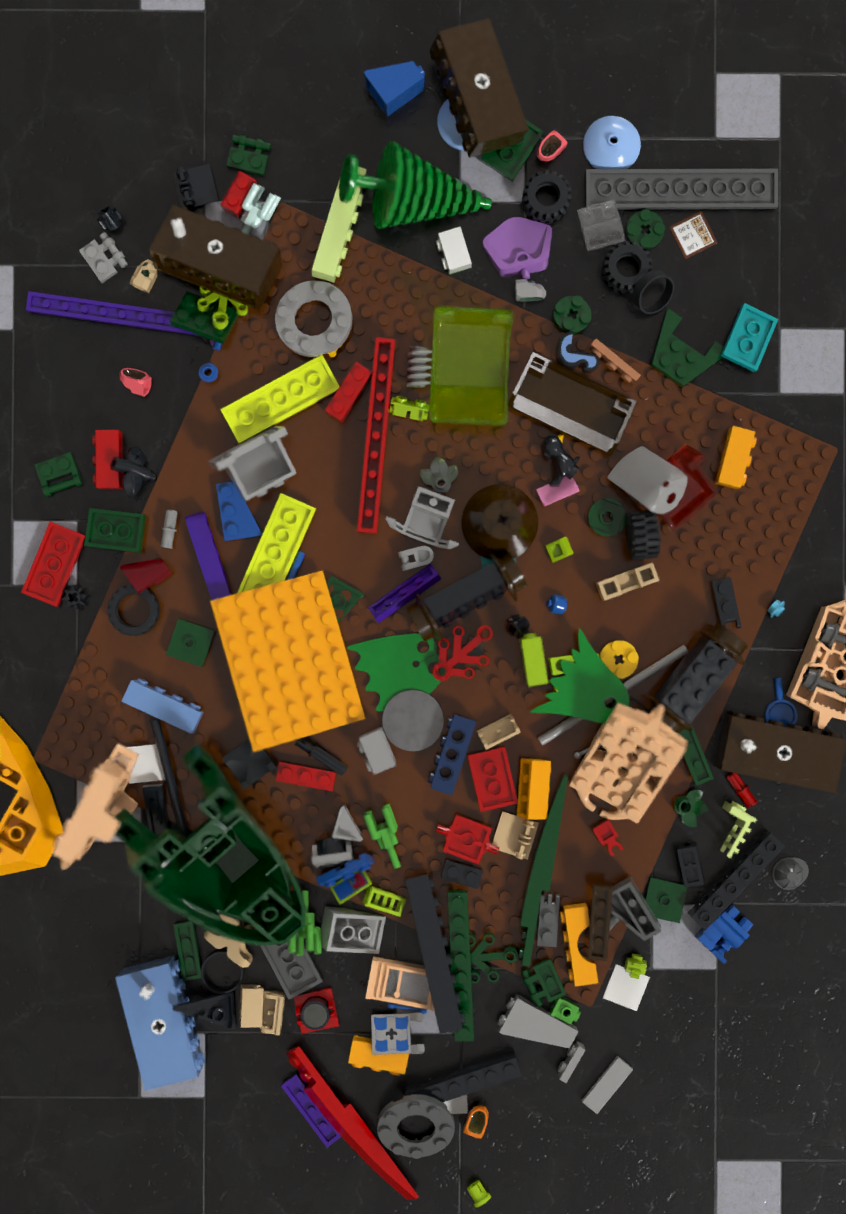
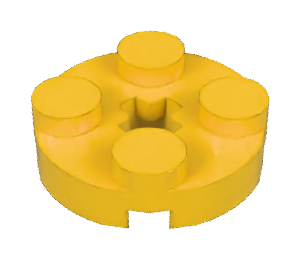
(629, 658)

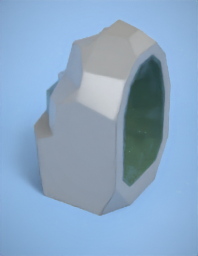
(528, 290)

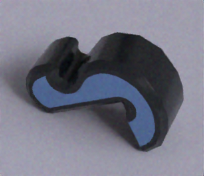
(573, 359)

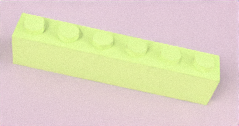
(337, 234)

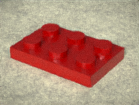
(492, 779)

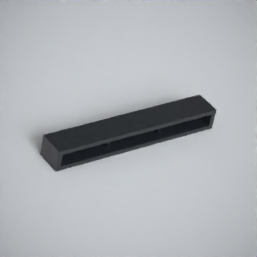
(433, 953)

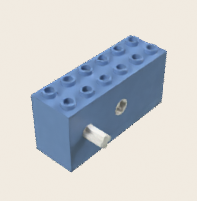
(160, 1037)

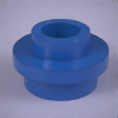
(210, 378)

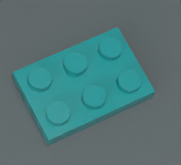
(749, 337)

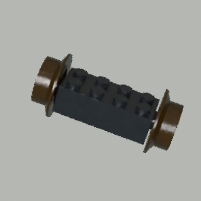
(467, 595)
(698, 677)

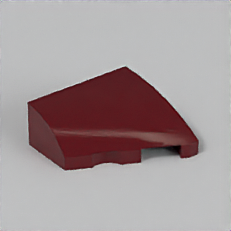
(146, 573)

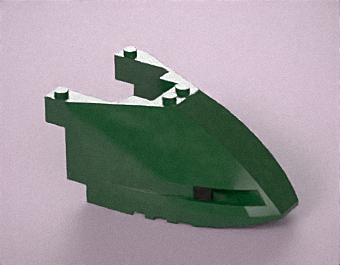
(219, 867)

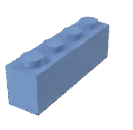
(163, 706)

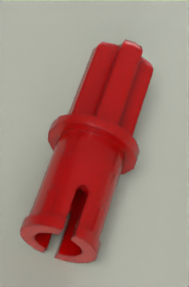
(742, 789)

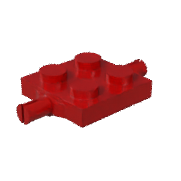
(467, 839)

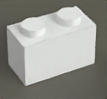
(454, 250)

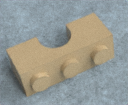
(627, 581)

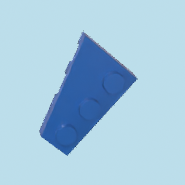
(235, 514)
(329, 878)

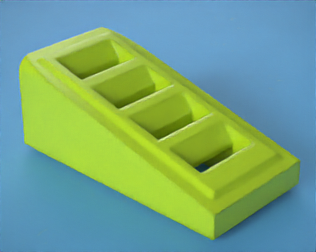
(369, 894)

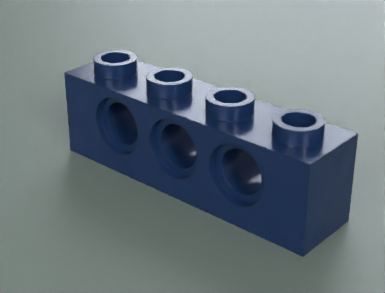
(448, 783)

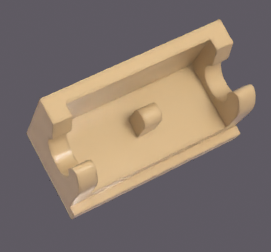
(498, 731)
(251, 1006)
(272, 1012)

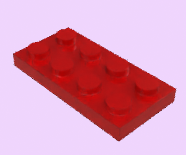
(53, 564)

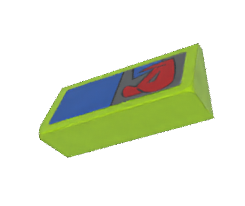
(348, 888)

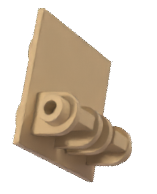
(515, 835)

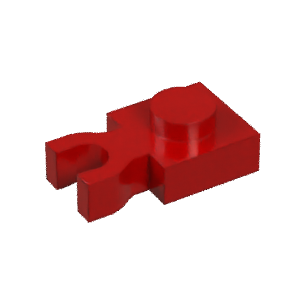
(606, 835)

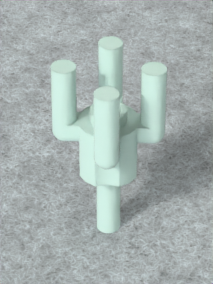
(256, 212)

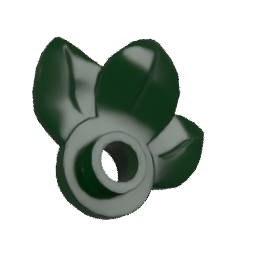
(692, 807)

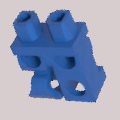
(725, 927)

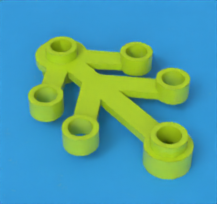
(221, 314)

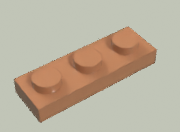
(614, 362)

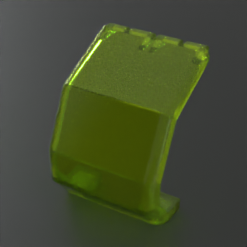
(470, 365)

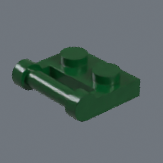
(56, 468)

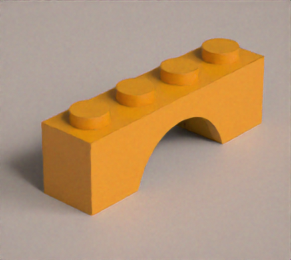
(576, 920)

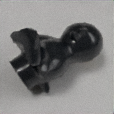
(563, 462)

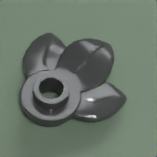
(439, 472)

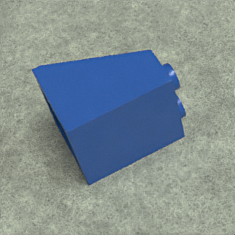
(394, 85)

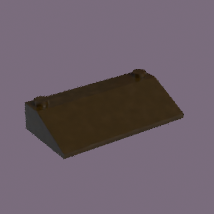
(572, 404)

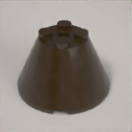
(487, 535)

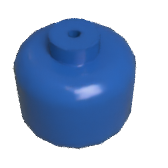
(557, 604)

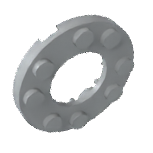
(319, 344)

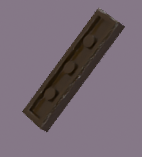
(600, 921)

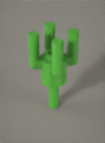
(384, 832)
(309, 931)

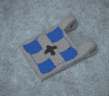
(392, 1034)

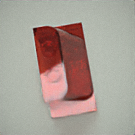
(698, 488)

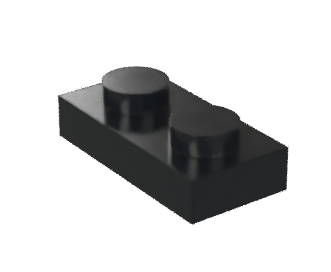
(462, 874)

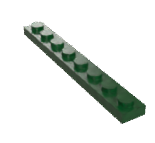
(461, 959)

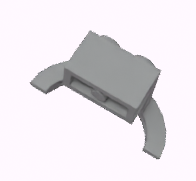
(427, 519)

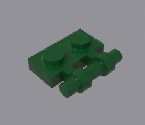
(245, 160)
(548, 979)

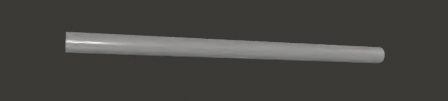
(629, 684)

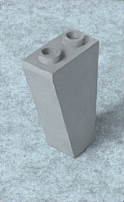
(535, 1024)

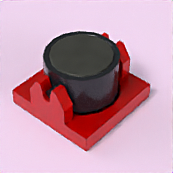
(316, 1012)

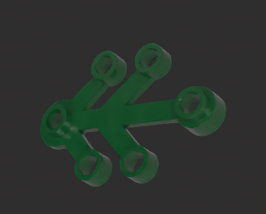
(478, 957)

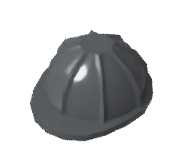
(790, 873)

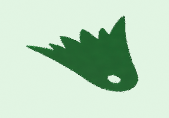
(584, 687)

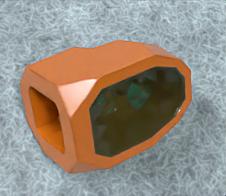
(476, 1121)

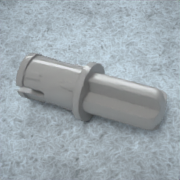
(169, 529)

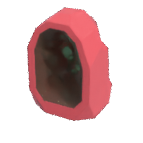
(551, 146)
(136, 380)

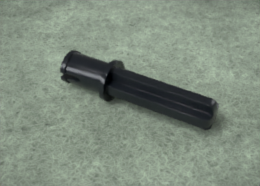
(321, 755)

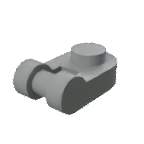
(422, 554)

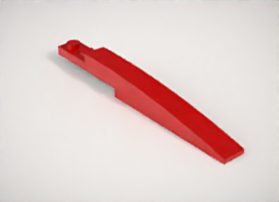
(349, 1125)

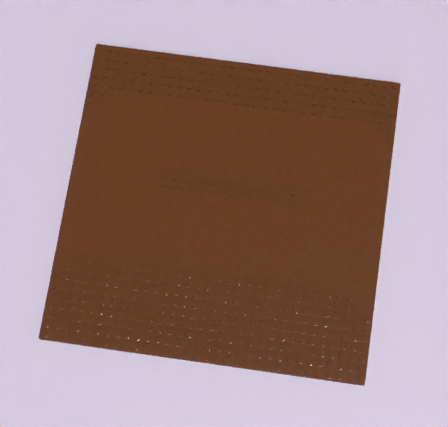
(736, 535)

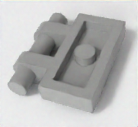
(97, 259)

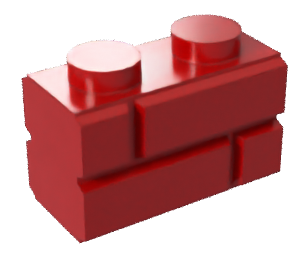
(236, 194)

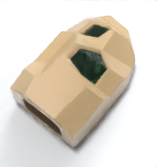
(144, 276)

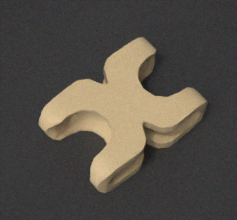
(235, 950)

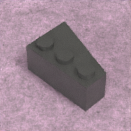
(633, 909)

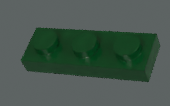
(695, 758)
(187, 950)

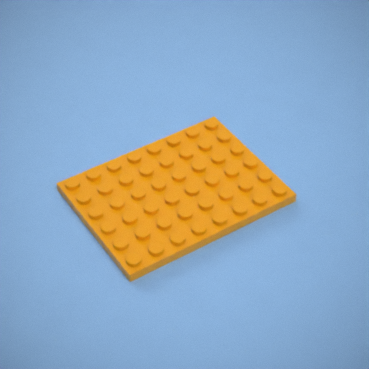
(287, 660)

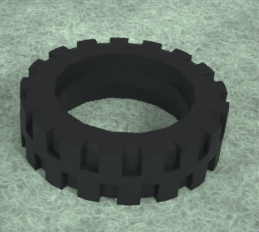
(118, 624)

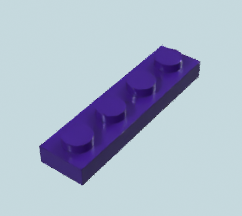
(404, 593)
(294, 1089)

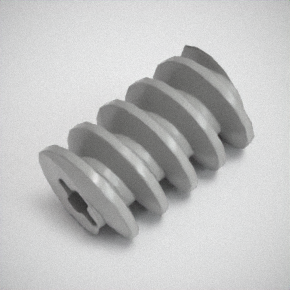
(419, 367)

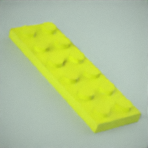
(280, 399)
(278, 543)

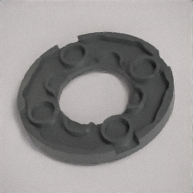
(415, 1105)

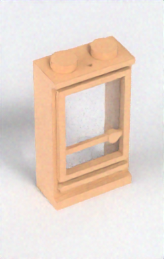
(399, 983)

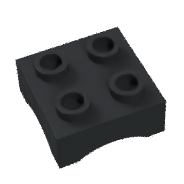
(249, 765)

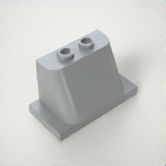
(257, 463)

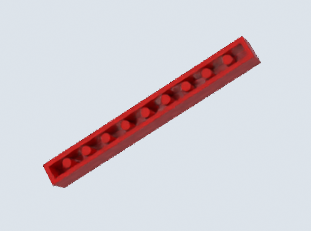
(376, 436)

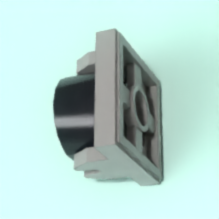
(332, 853)

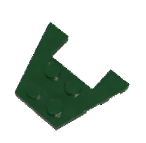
(676, 358)

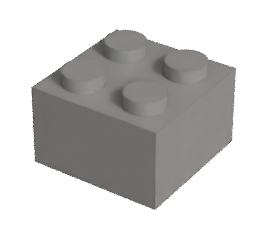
(377, 750)

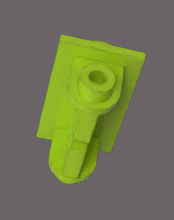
(416, 407)

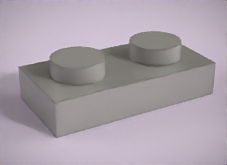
(574, 1055)

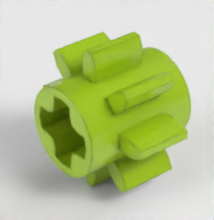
(635, 966)

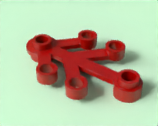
(459, 655)

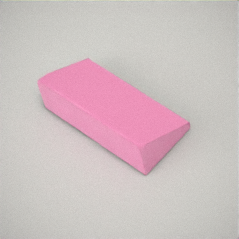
(553, 494)

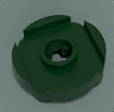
(649, 219)
(572, 304)
(616, 512)

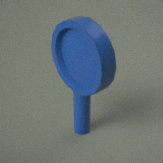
(781, 709)

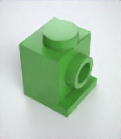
(562, 1004)

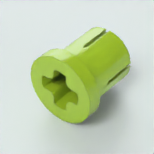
(478, 1193)

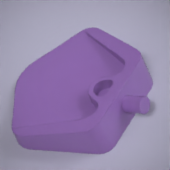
(519, 247)

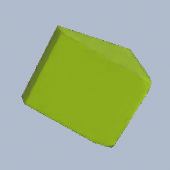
(559, 549)

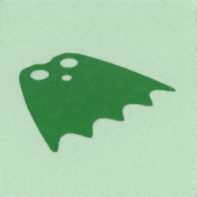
(391, 665)

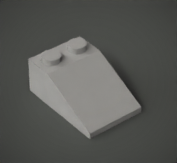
(351, 930)

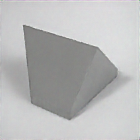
(346, 826)

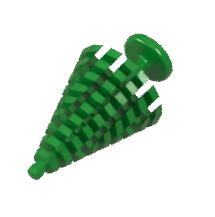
(409, 189)

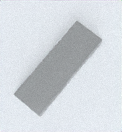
(607, 1084)

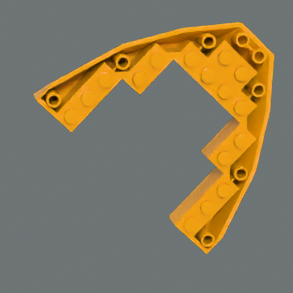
(32, 818)

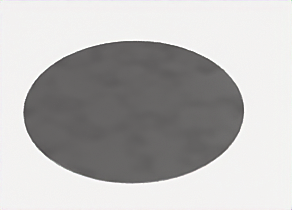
(412, 720)

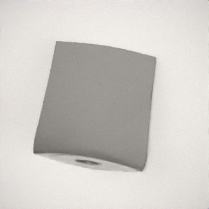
(643, 475)

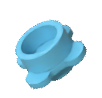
(776, 608)

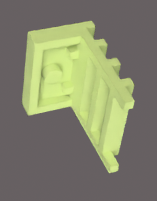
(743, 822)

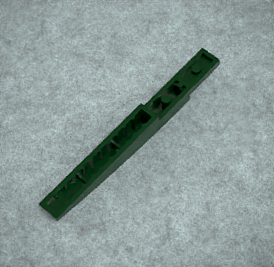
(541, 871)

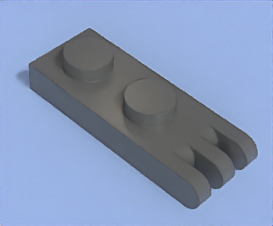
(548, 921)

